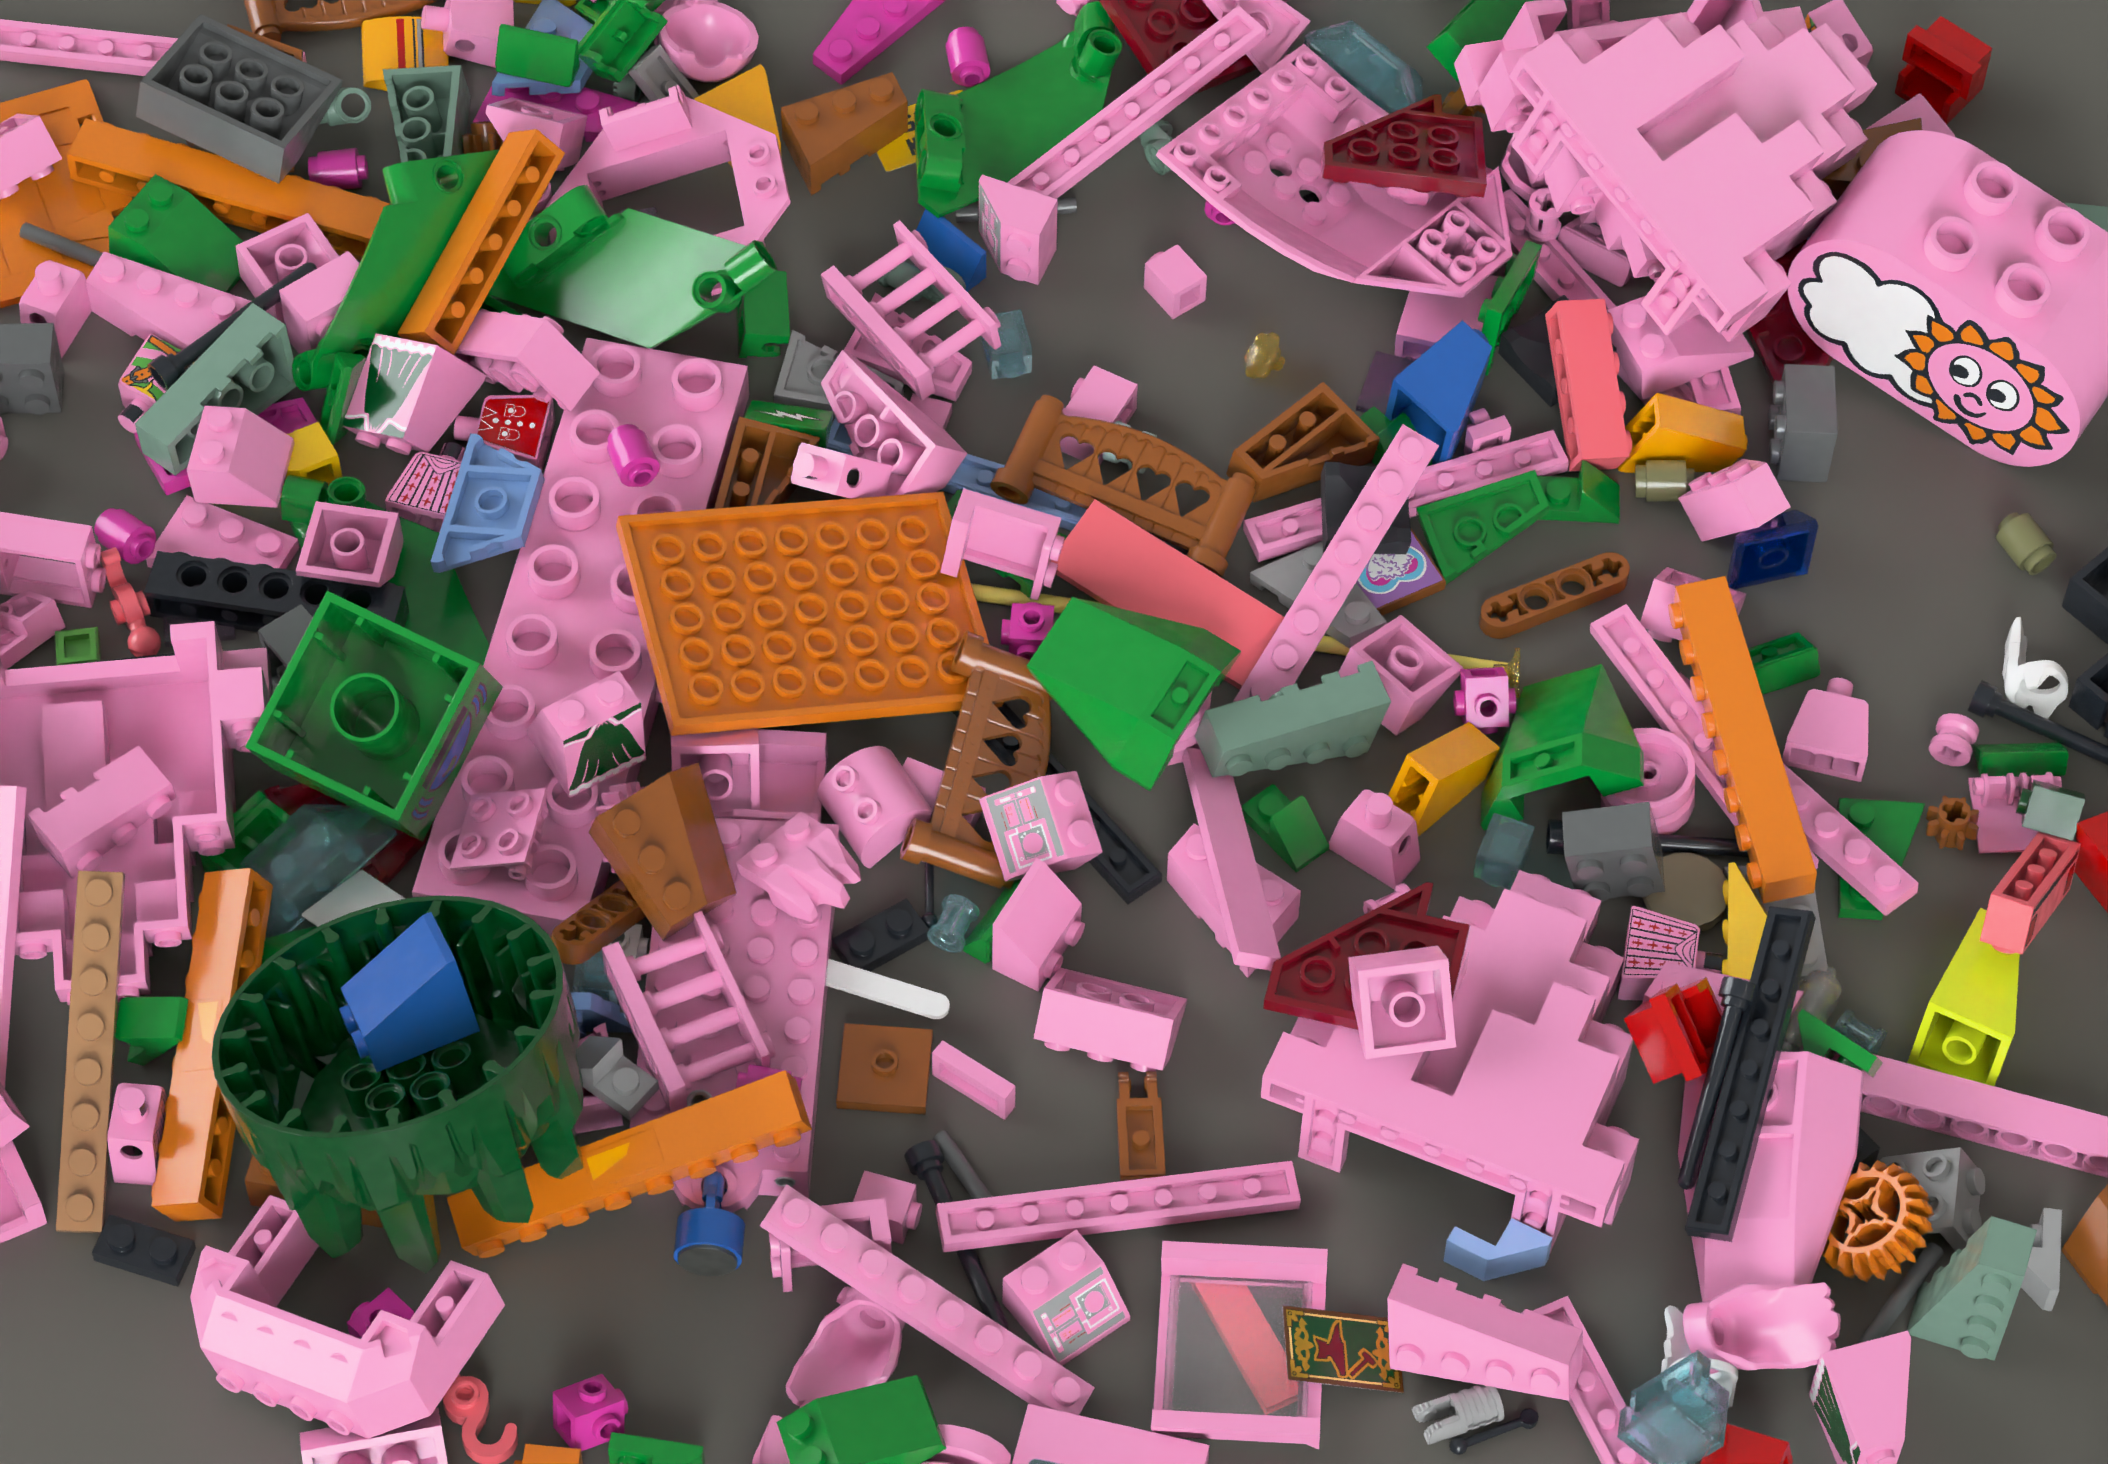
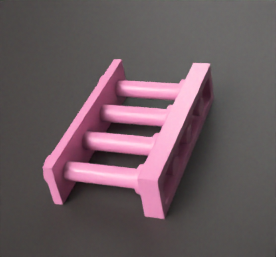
(895, 343)
(659, 1043)

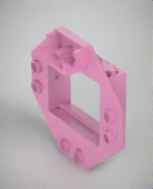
(676, 139)

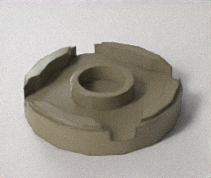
(1691, 891)

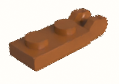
(1140, 1130)

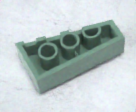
(1295, 724)

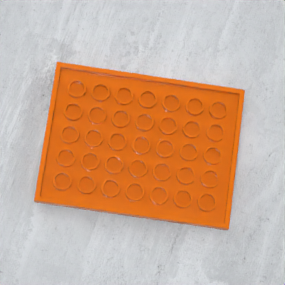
(800, 611)

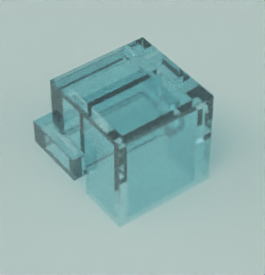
(1677, 1414)

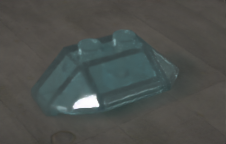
(1367, 65)
(312, 857)

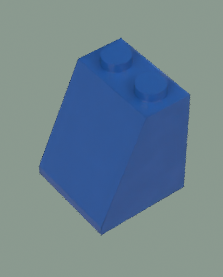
(1442, 388)
(408, 998)

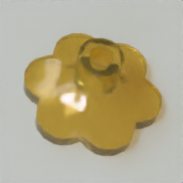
(1264, 356)
(1513, 671)

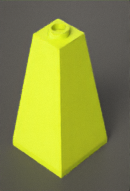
(1971, 1012)

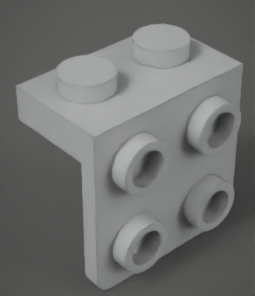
(1952, 1190)

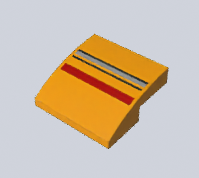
(397, 45)

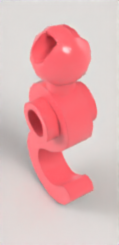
(129, 607)
(468, 1405)

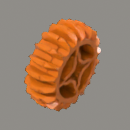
(1878, 1244)

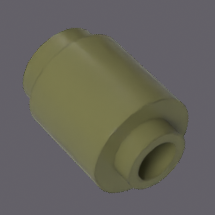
(1662, 480)
(2025, 543)

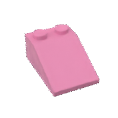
(1666, 361)

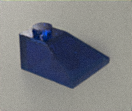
(1773, 550)

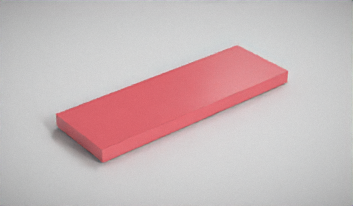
(1145, 575)

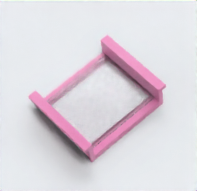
(1225, 1342)

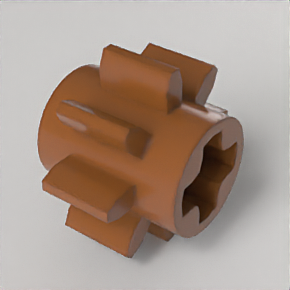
(482, 138)
(1952, 822)

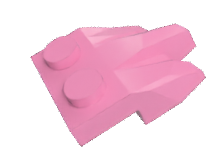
(801, 867)

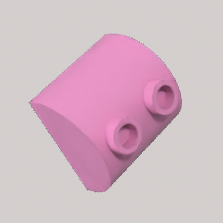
(872, 802)

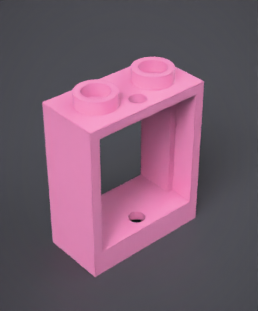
(53, 540)

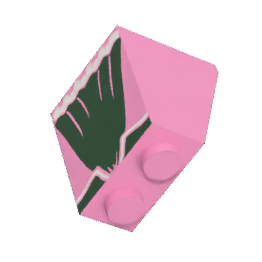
(409, 394)
(591, 734)
(1863, 1399)

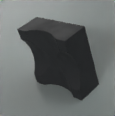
(1529, 354)
(1339, 491)

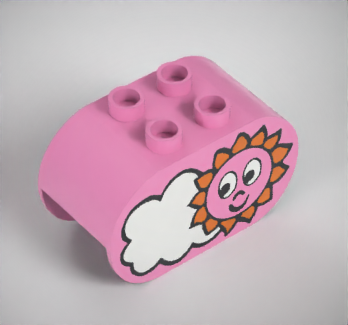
(1962, 296)

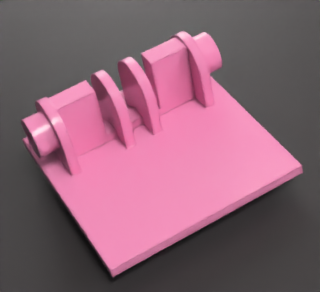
(1997, 803)
(502, 831)

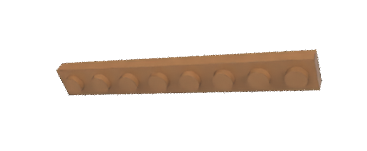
(90, 1052)

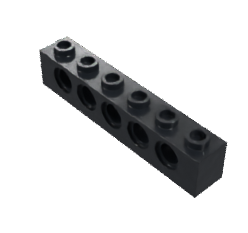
(255, 605)

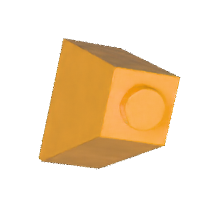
(746, 99)
(1685, 431)
(1442, 774)

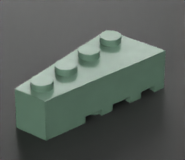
(428, 110)
(240, 370)
(1976, 1292)

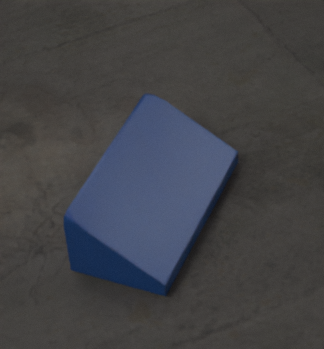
(953, 248)

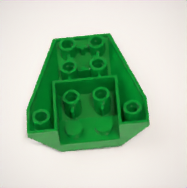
(1130, 681)
(1561, 734)

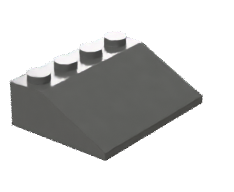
(237, 98)

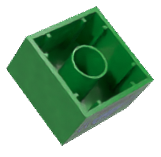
(374, 715)

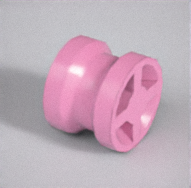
(1954, 739)

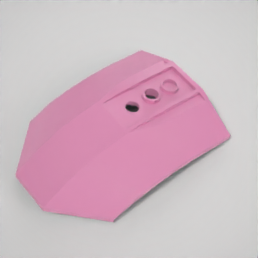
(1355, 226)

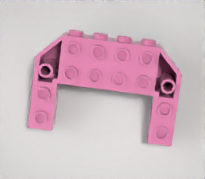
(314, 1370)

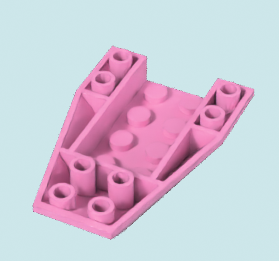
(1794, 1178)

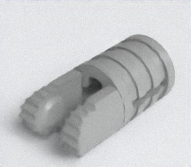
(1465, 1409)

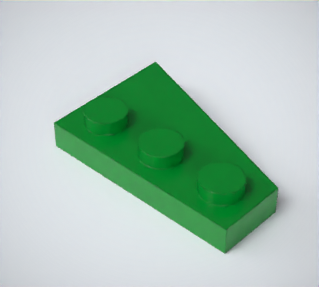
(1508, 295)
(1479, 521)
(1890, 828)

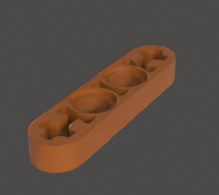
(1550, 589)
(596, 924)

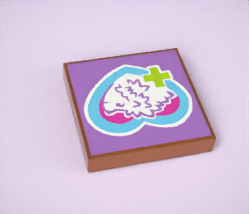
(1400, 579)

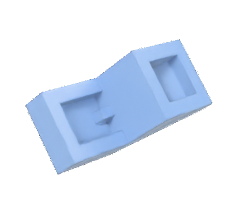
(1516, 1251)

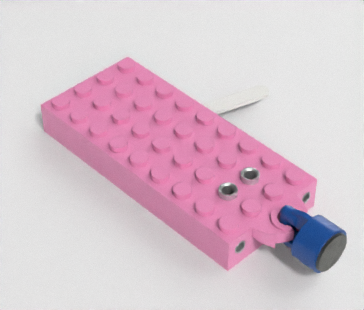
(784, 980)

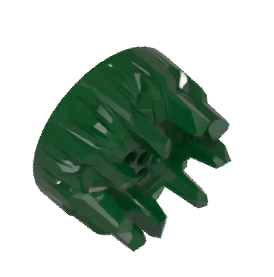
(425, 1126)

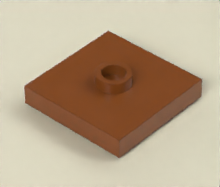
(884, 1068)

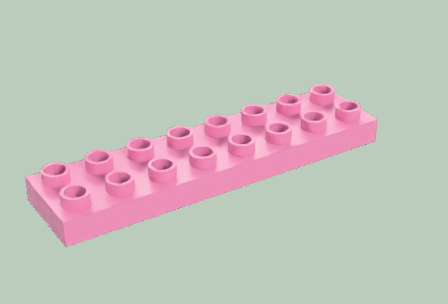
(575, 611)

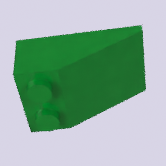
(176, 235)
(865, 1426)

